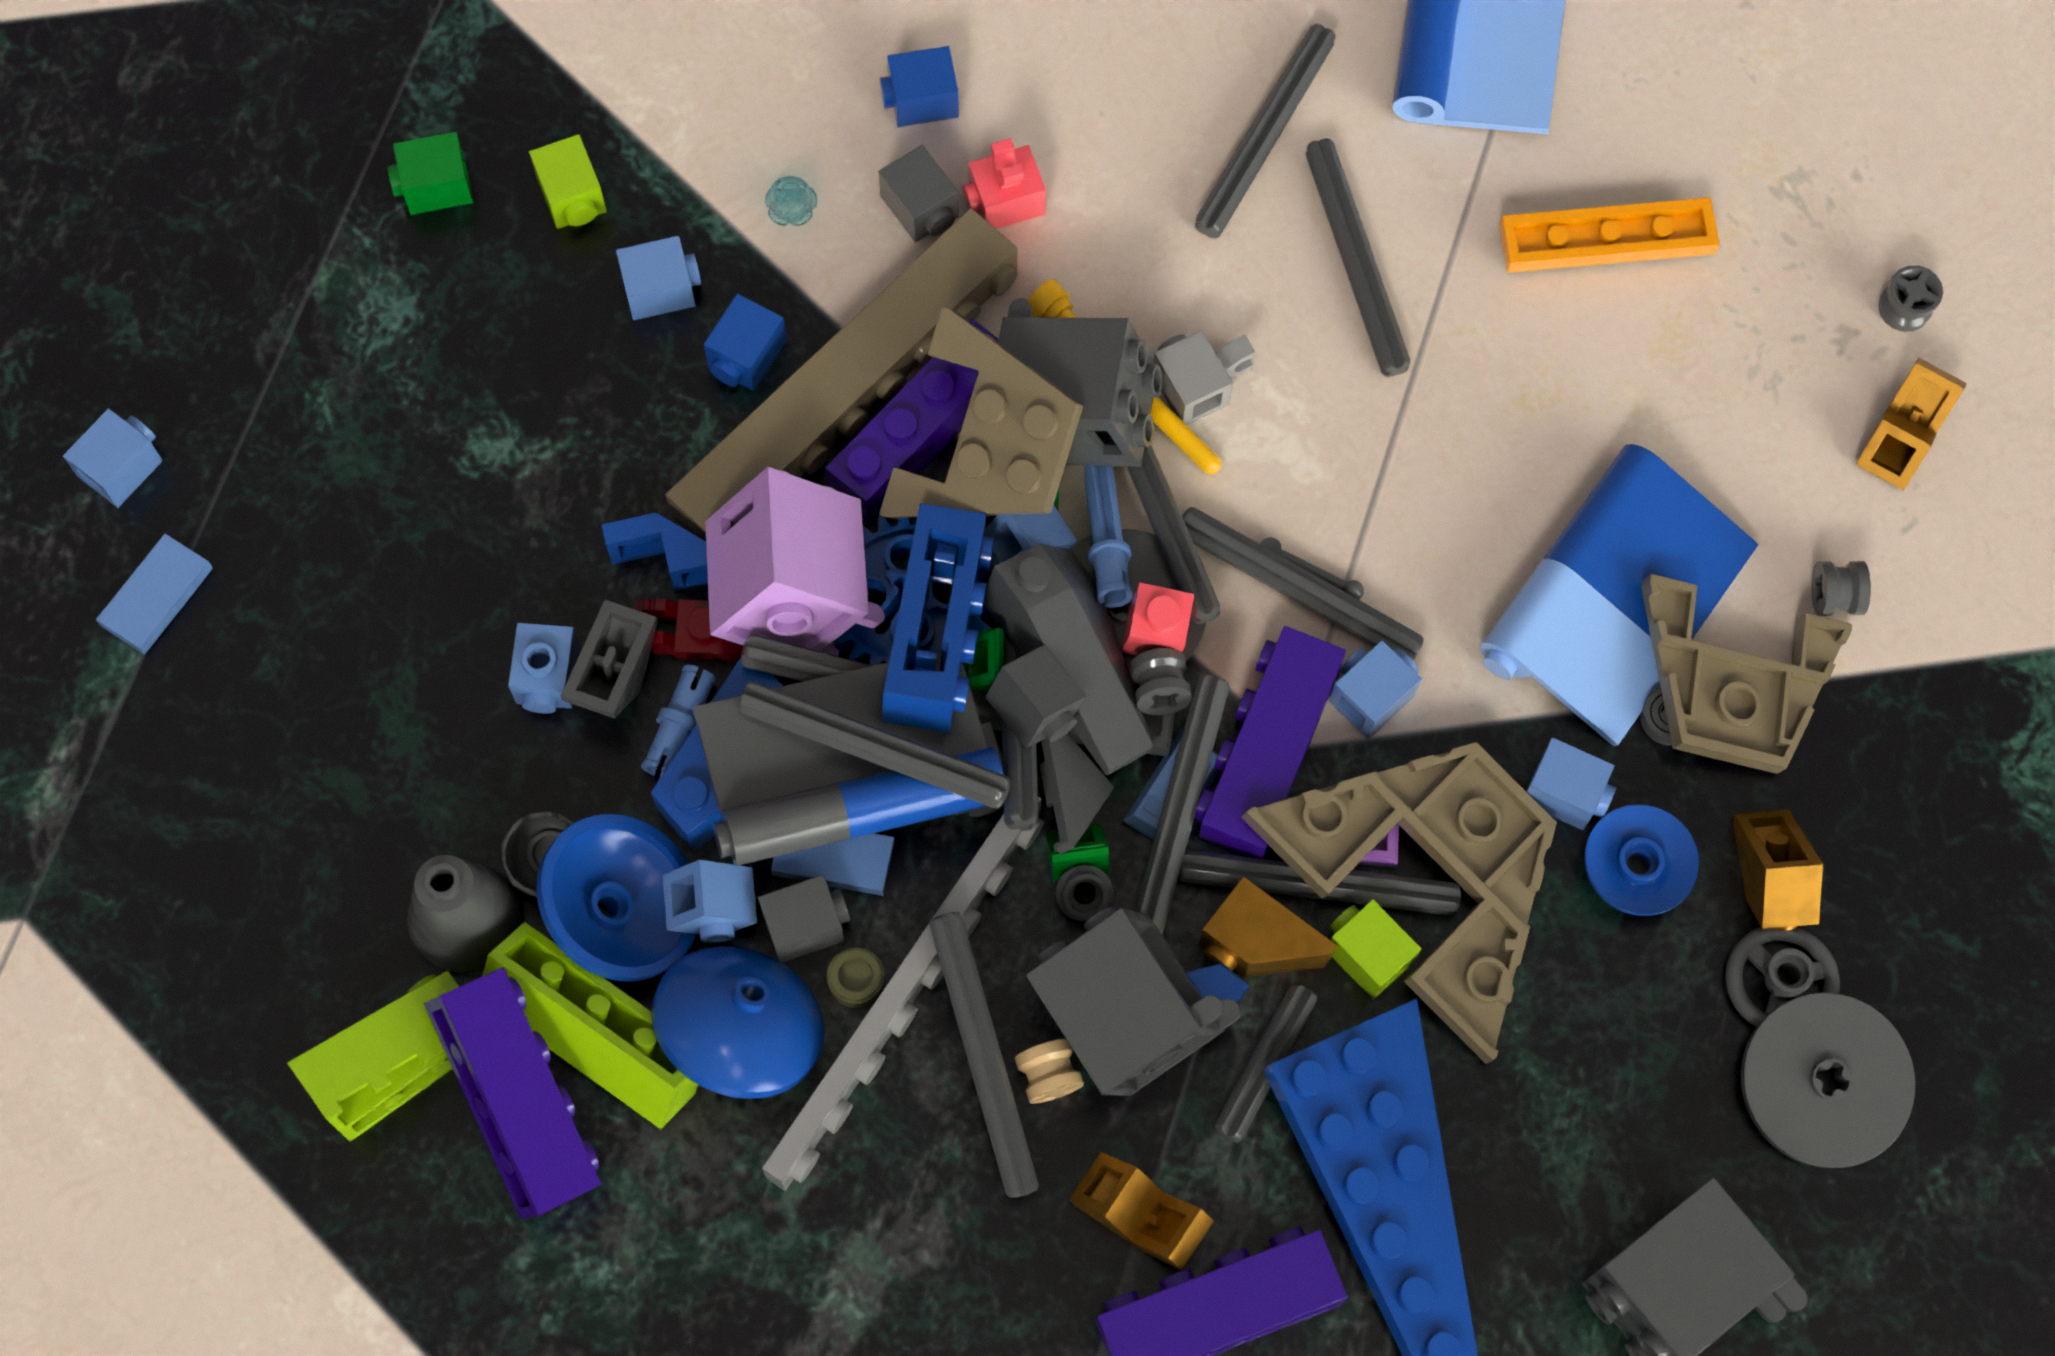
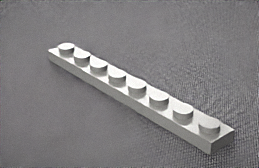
(892, 1010)

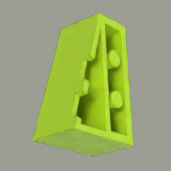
(377, 1061)

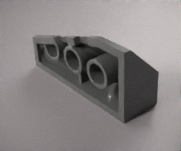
(1054, 602)

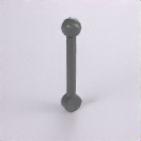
(1351, 587)

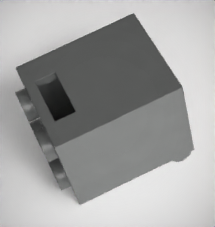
(1100, 367)
(1126, 1001)
(1693, 1278)

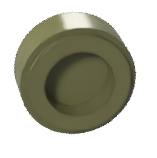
(856, 977)

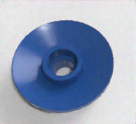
(1659, 842)

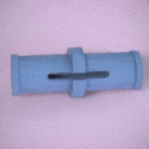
(678, 718)

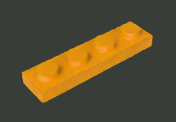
(1608, 234)

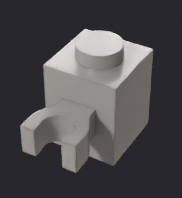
(1197, 377)

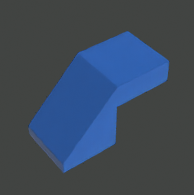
(656, 535)

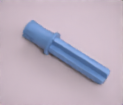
(1109, 551)

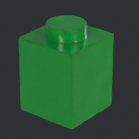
(430, 173)

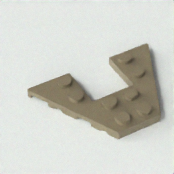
(1474, 828)

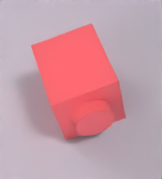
(1156, 619)

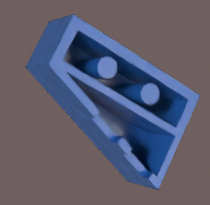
(685, 790)

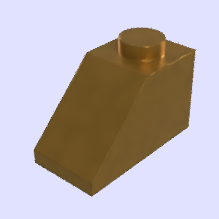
(1778, 869)
(1262, 936)

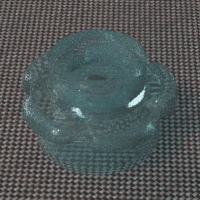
(789, 189)

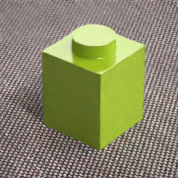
(568, 182)
(1372, 947)

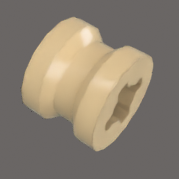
(1049, 1071)

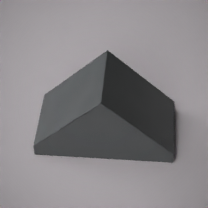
(612, 660)

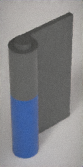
(798, 794)

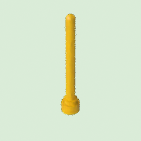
(1053, 302)

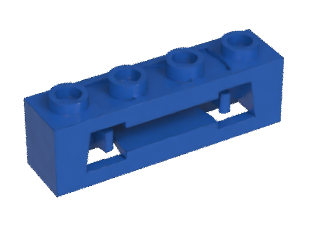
(924, 695)

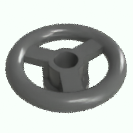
(1792, 960)

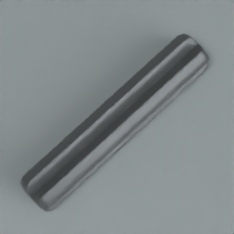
(1273, 1046)

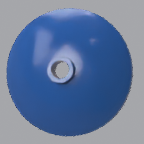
(616, 865)
(731, 1041)

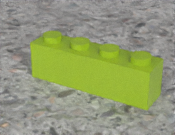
(593, 1025)

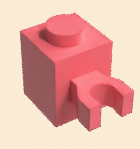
(1005, 185)

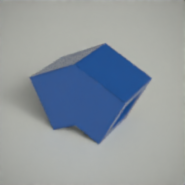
(1218, 982)

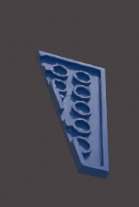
(1377, 1153)

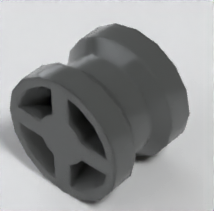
(1919, 288)
(1841, 588)
(1161, 681)

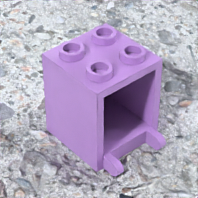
(788, 564)

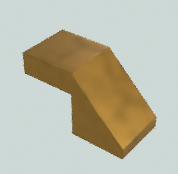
(1911, 423)
(1140, 1211)

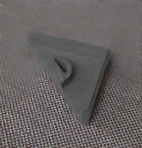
(1073, 789)

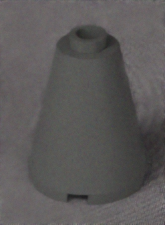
(461, 912)

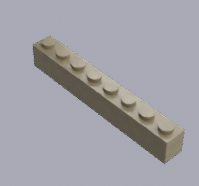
(852, 370)

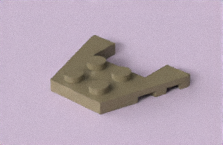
(1010, 437)
(1730, 700)

